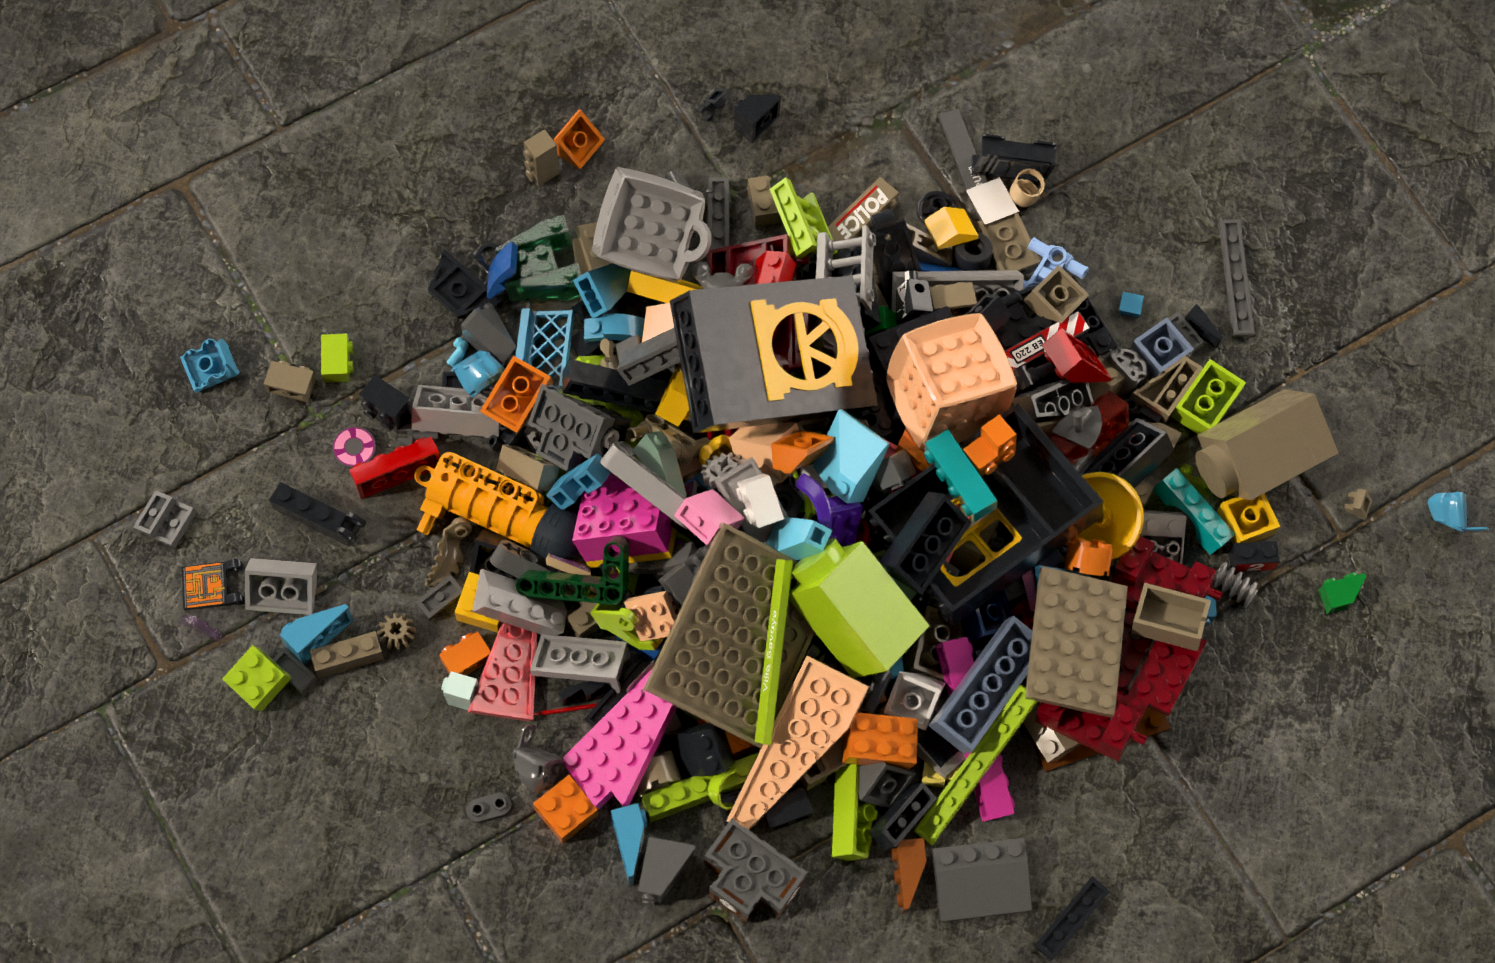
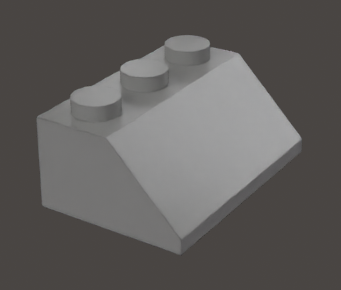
(280, 586)

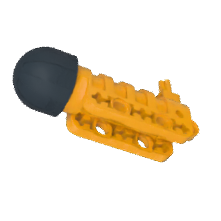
(523, 521)

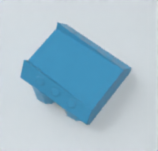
(209, 364)

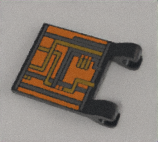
(207, 585)

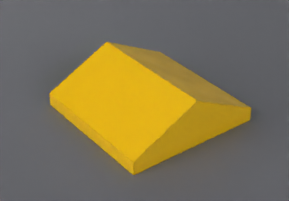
(950, 227)

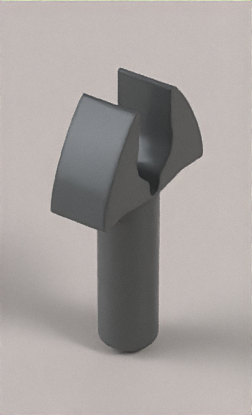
(414, 435)

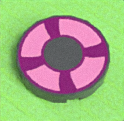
(353, 446)

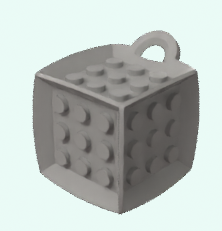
(650, 225)

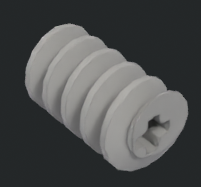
(1235, 584)

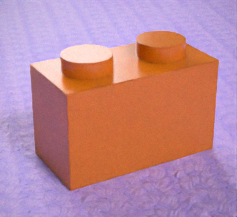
(465, 655)

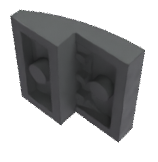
(165, 519)

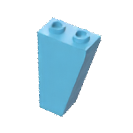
(798, 537)

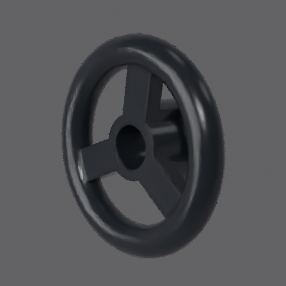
(938, 201)

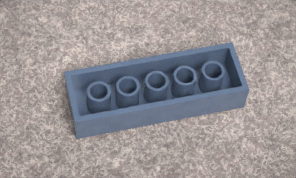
(986, 687)

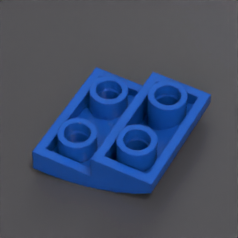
(502, 268)

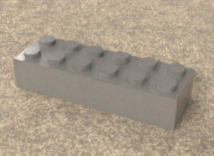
(990, 282)

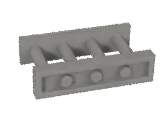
(826, 264)

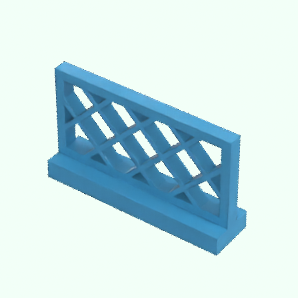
(528, 336)

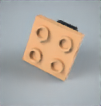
(654, 612)

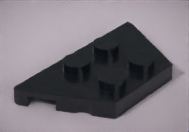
(458, 288)

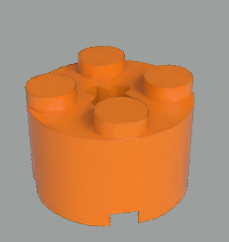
(1088, 557)

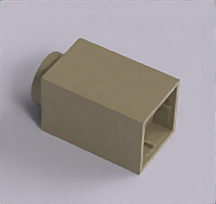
(1264, 445)

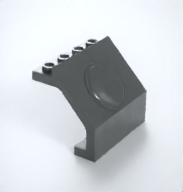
(650, 357)

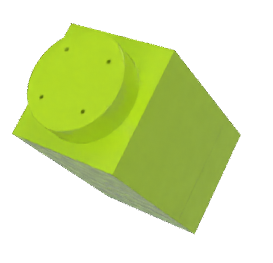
(855, 608)

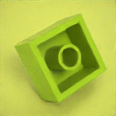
(257, 678)

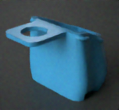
(478, 372)
(1451, 511)

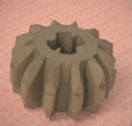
(405, 627)

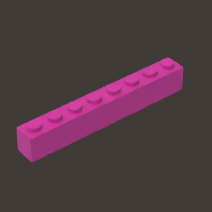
(992, 790)

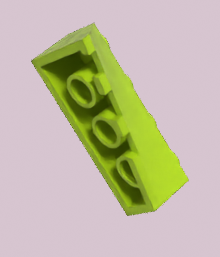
(851, 817)

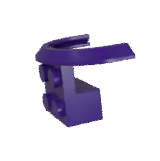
(832, 511)

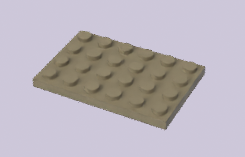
(1076, 642)

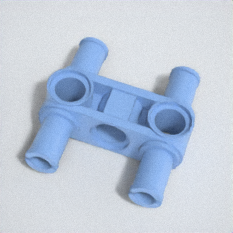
(1048, 265)

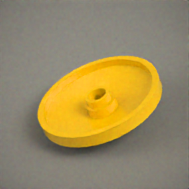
(1121, 513)

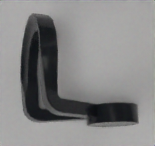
(476, 254)

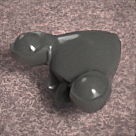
(701, 273)

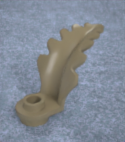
(450, 551)

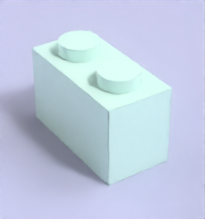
(459, 690)

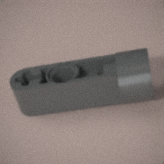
(518, 560)

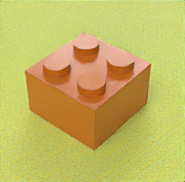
(565, 809)

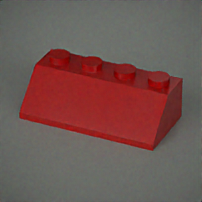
(395, 467)

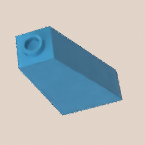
(602, 287)

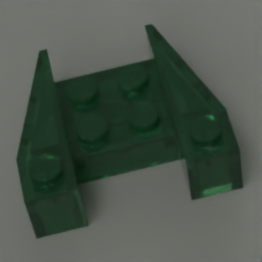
(536, 266)

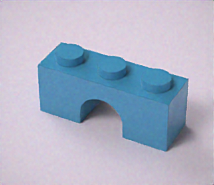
(583, 478)

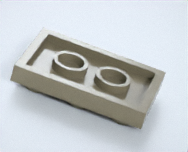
(1010, 244)

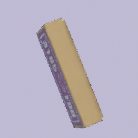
(567, 566)

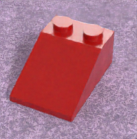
(1074, 359)

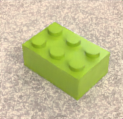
(1208, 398)

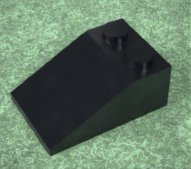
(699, 750)

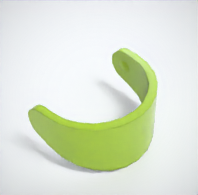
(715, 787)

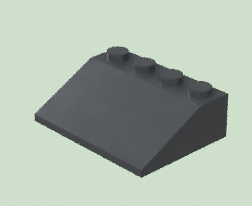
(981, 879)

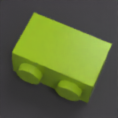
(336, 358)

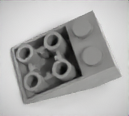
(1166, 531)

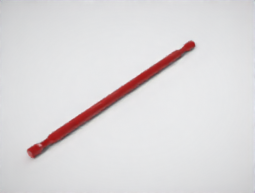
(567, 709)

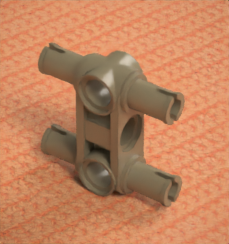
(684, 446)

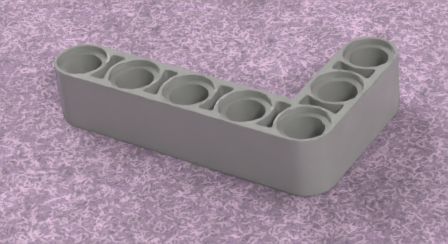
(622, 462)

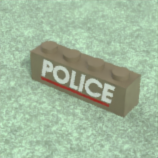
(875, 199)

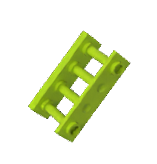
(800, 217)

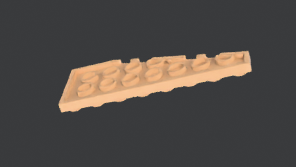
(809, 723)

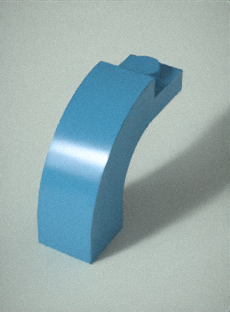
(613, 327)

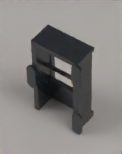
(1009, 158)

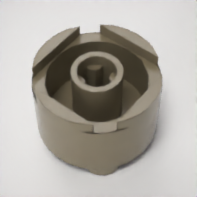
(660, 773)

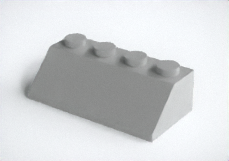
(451, 412)
(499, 600)

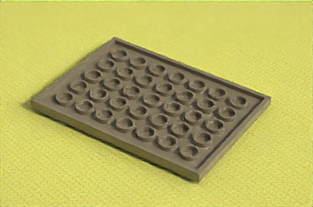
(720, 637)

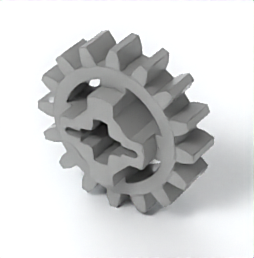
(718, 467)

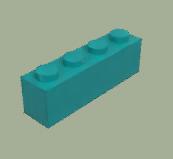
(960, 476)

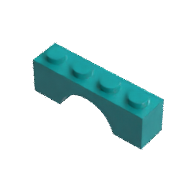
(1209, 526)

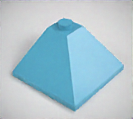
(851, 459)

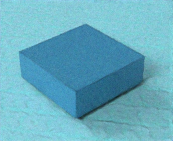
(1131, 304)

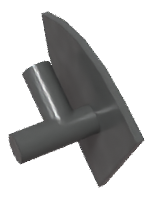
(1081, 426)

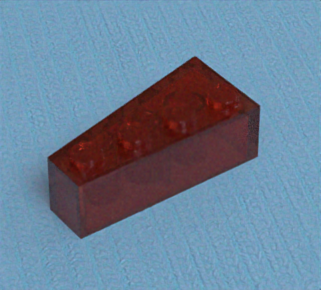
(1114, 420)

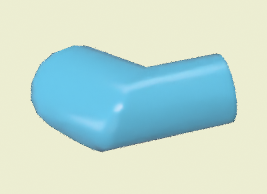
(461, 348)

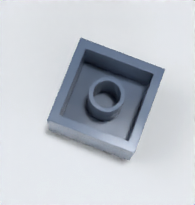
(1161, 347)

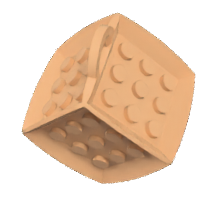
(950, 378)

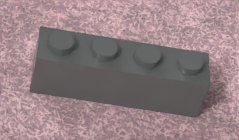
(1055, 398)

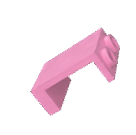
(705, 513)

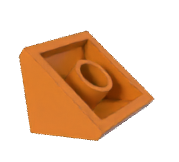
(578, 140)

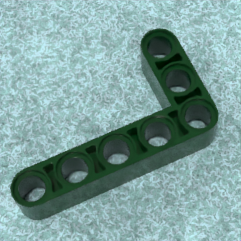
(583, 582)

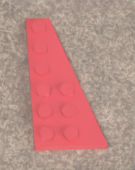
(506, 681)

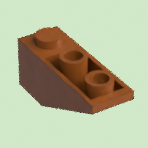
(910, 862)

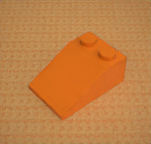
(515, 394)

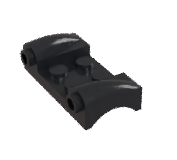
(877, 682)

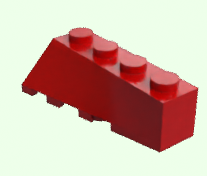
(773, 268)

